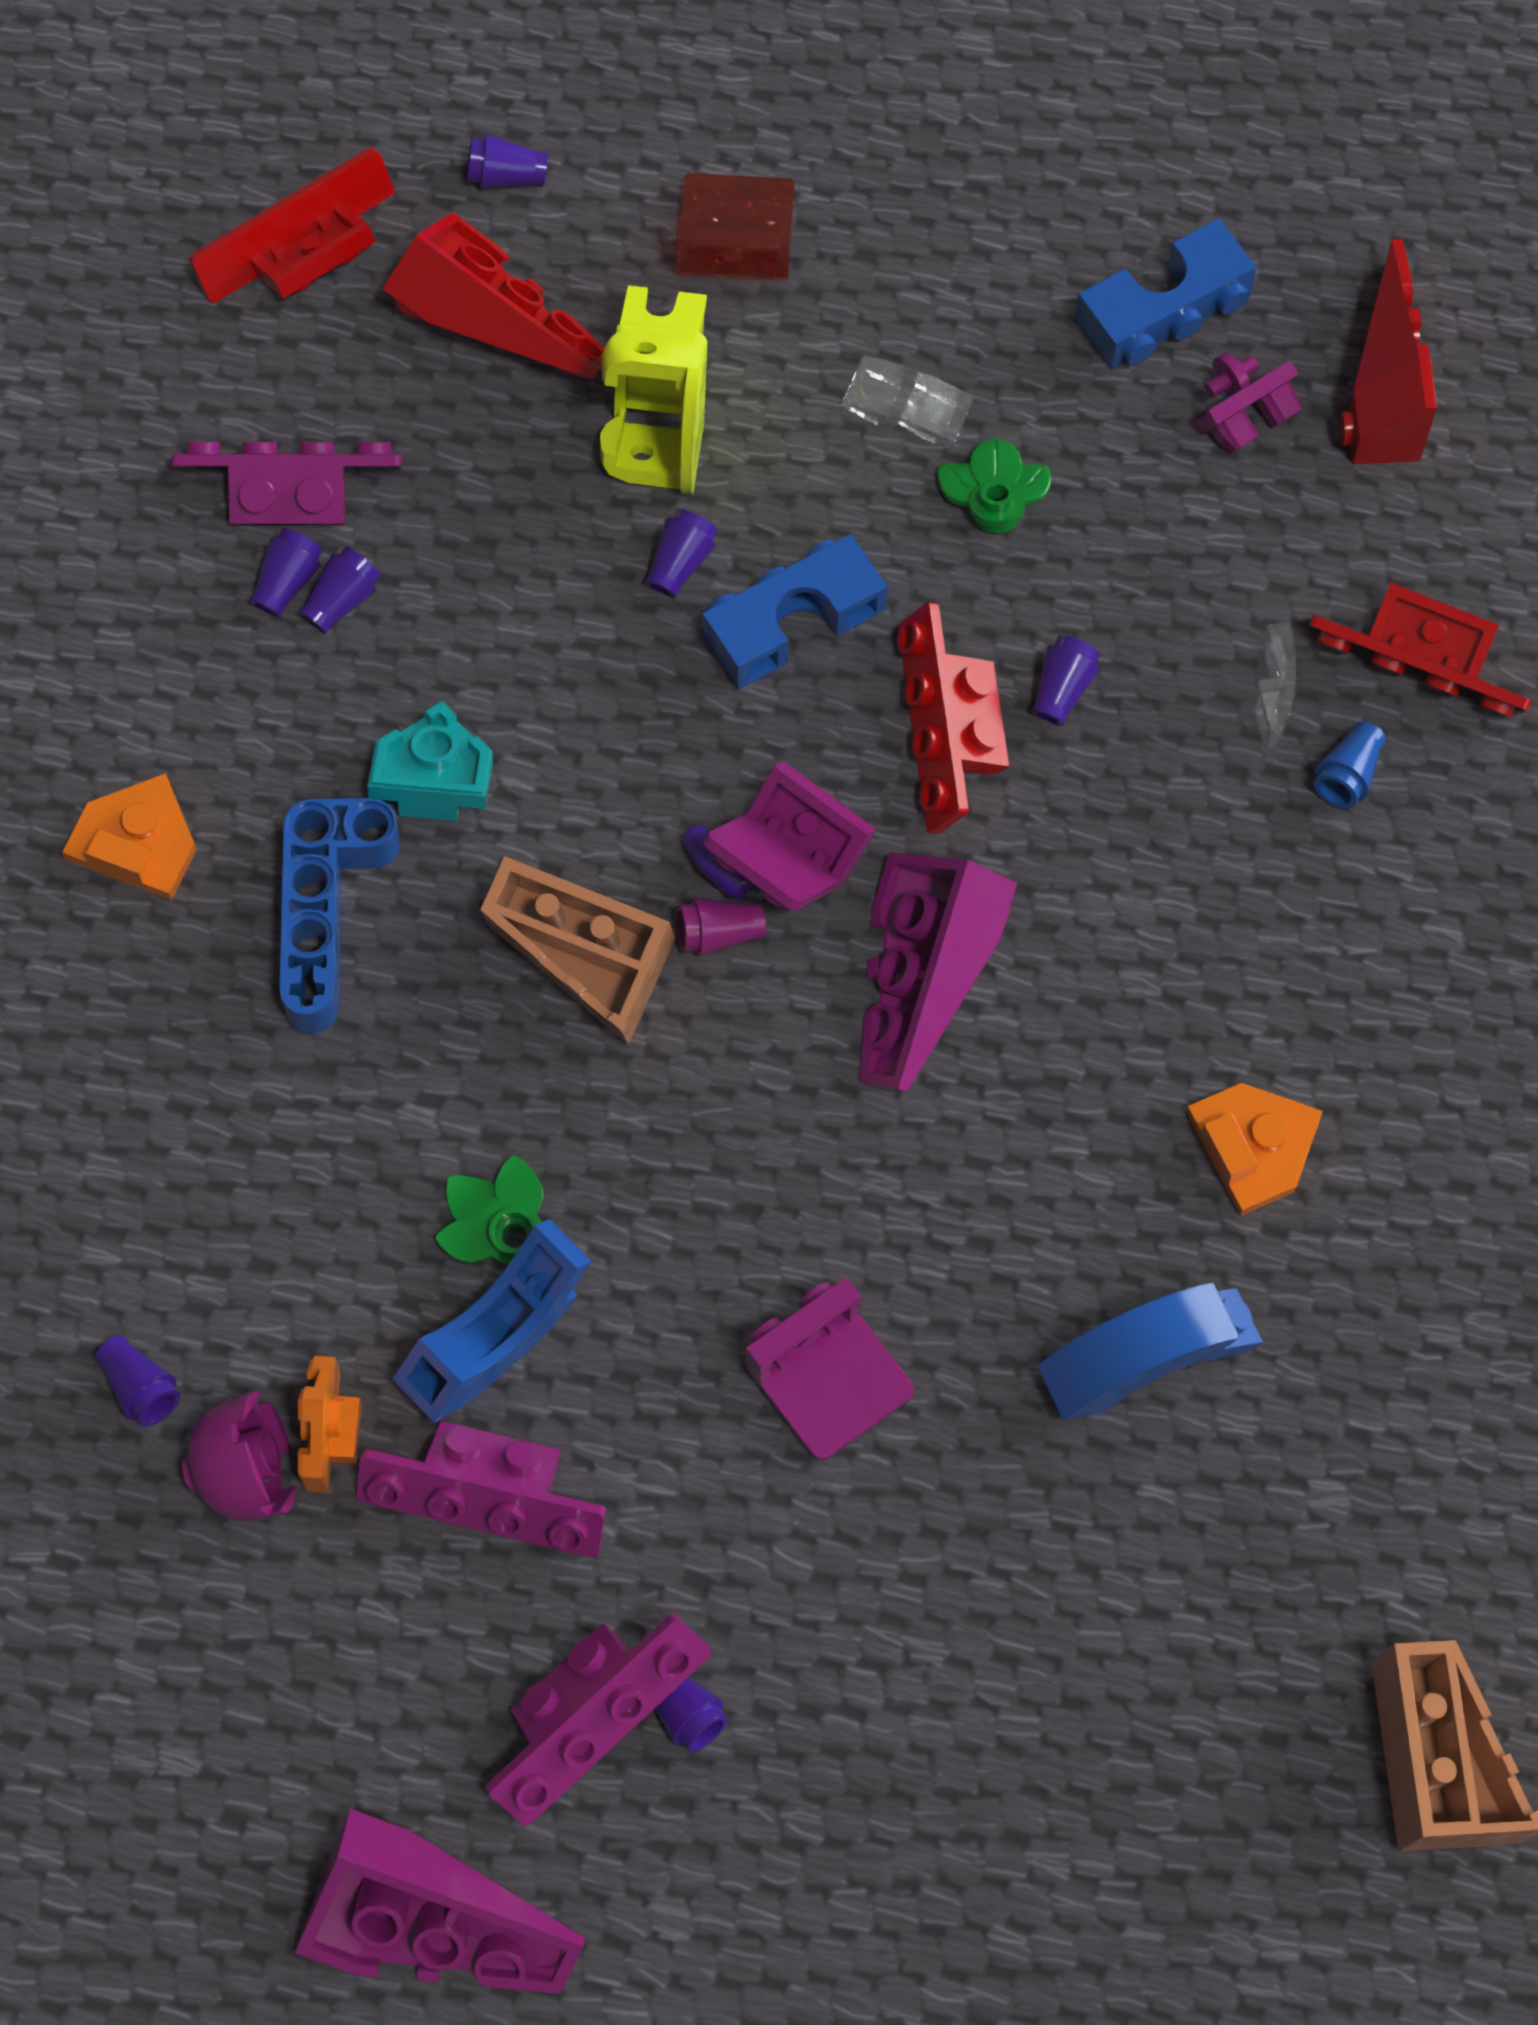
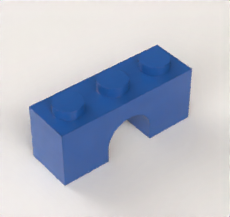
(1131, 321)
(831, 581)

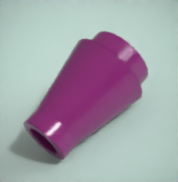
(715, 925)

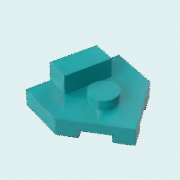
(431, 767)

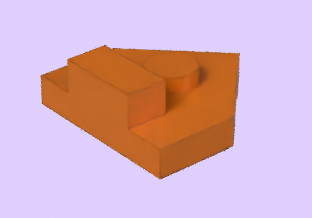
(135, 837)
(1255, 1142)
(327, 1423)

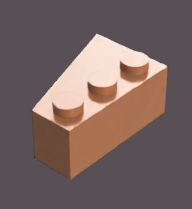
(581, 941)

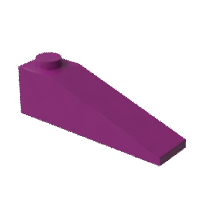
(938, 935)
(413, 1904)

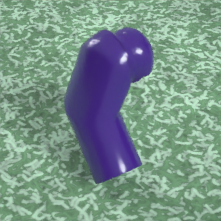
(730, 883)

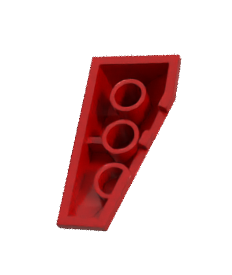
(458, 283)
(1394, 382)

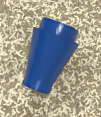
(1349, 768)

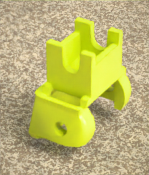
(656, 368)

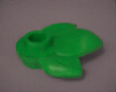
(994, 484)
(488, 1211)

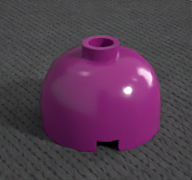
(231, 1456)

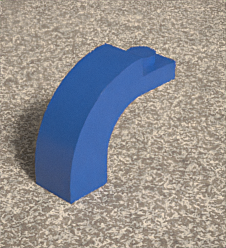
(496, 1331)
(1145, 1345)

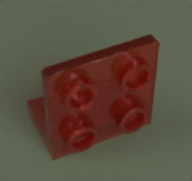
(735, 226)

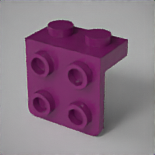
(792, 840)
(827, 1370)

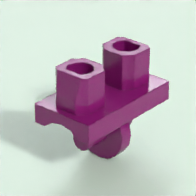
(1270, 393)

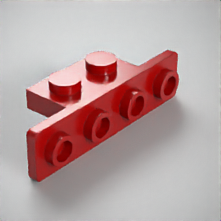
(299, 234)
(1431, 638)
(951, 716)

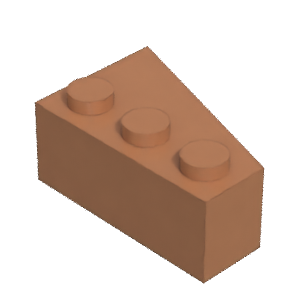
(1442, 1754)

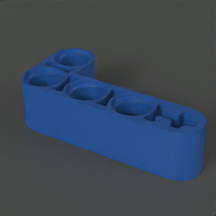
(321, 914)

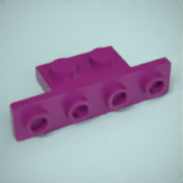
(287, 486)
(485, 1486)
(589, 1708)

